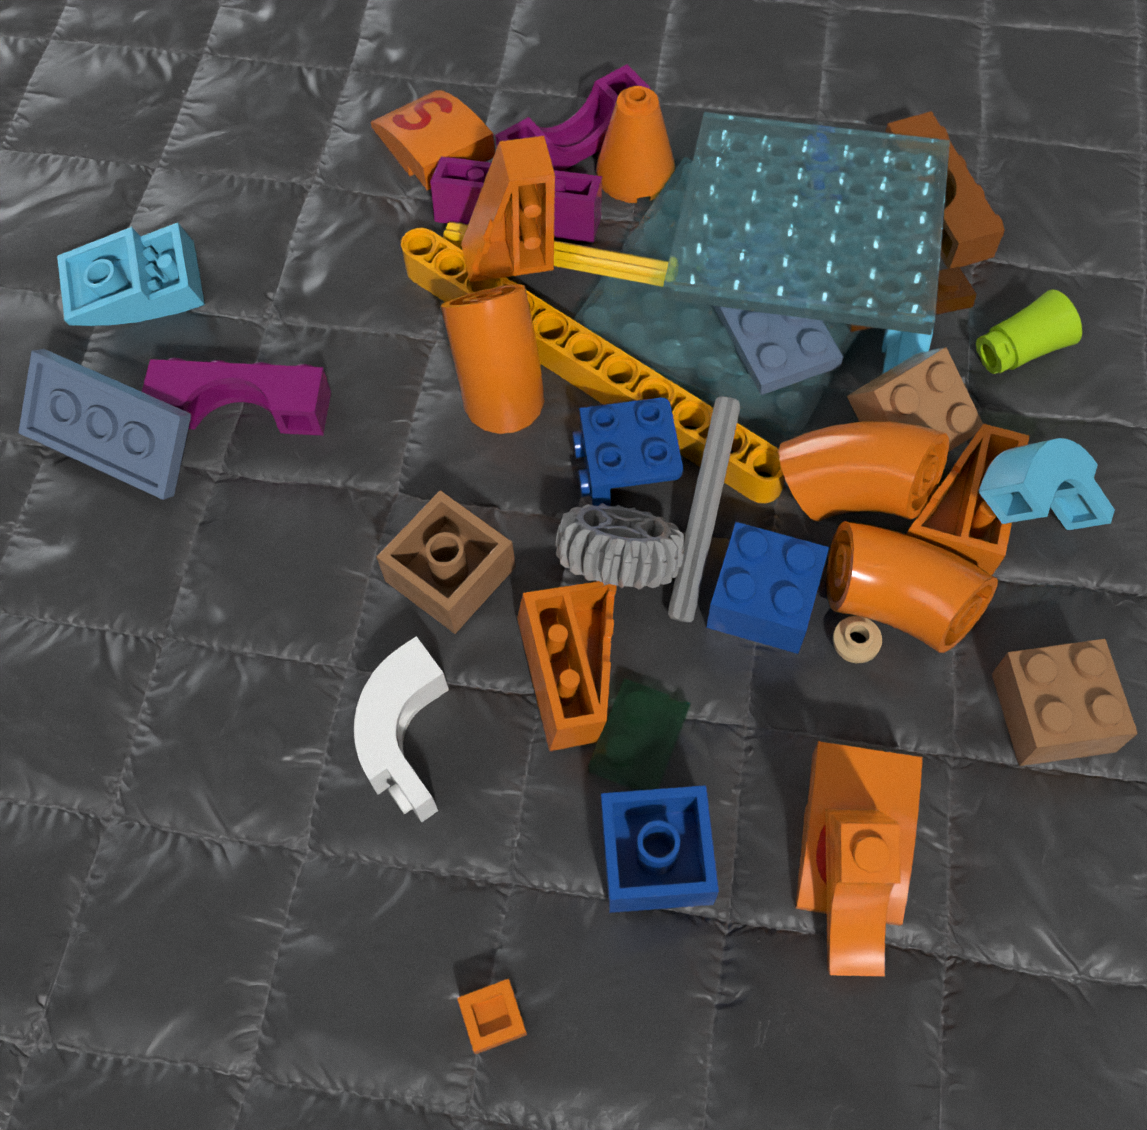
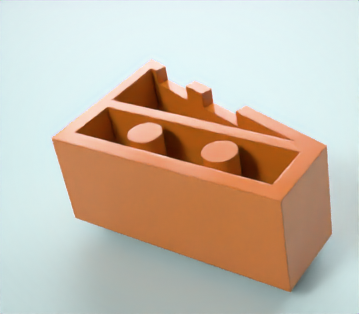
(514, 214)
(959, 515)
(569, 658)

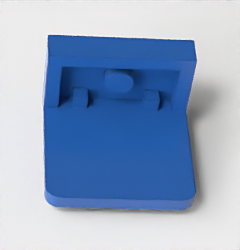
(626, 447)

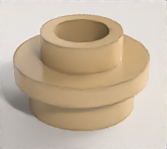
(853, 651)

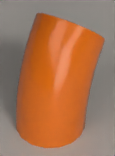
(496, 357)
(864, 468)
(906, 584)

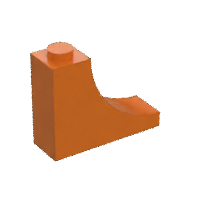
(860, 875)

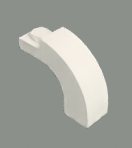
(386, 706)

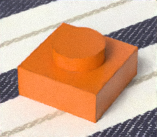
(492, 1016)

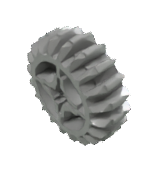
(619, 546)

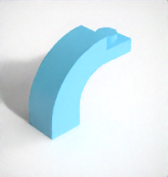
(1044, 475)

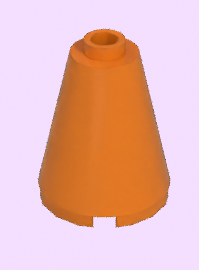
(636, 148)

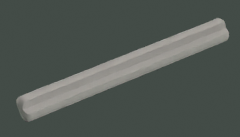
(704, 509)

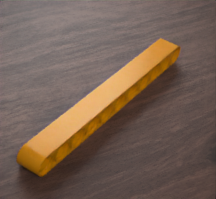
(443, 272)

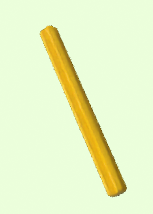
(590, 259)

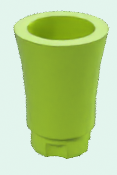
(1031, 333)

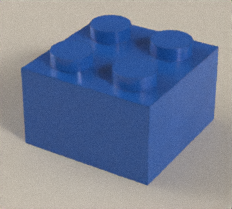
(767, 587)
(658, 849)

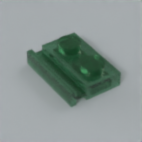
(639, 737)

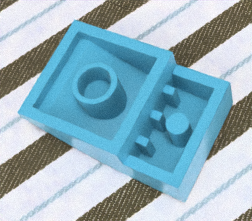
(130, 278)

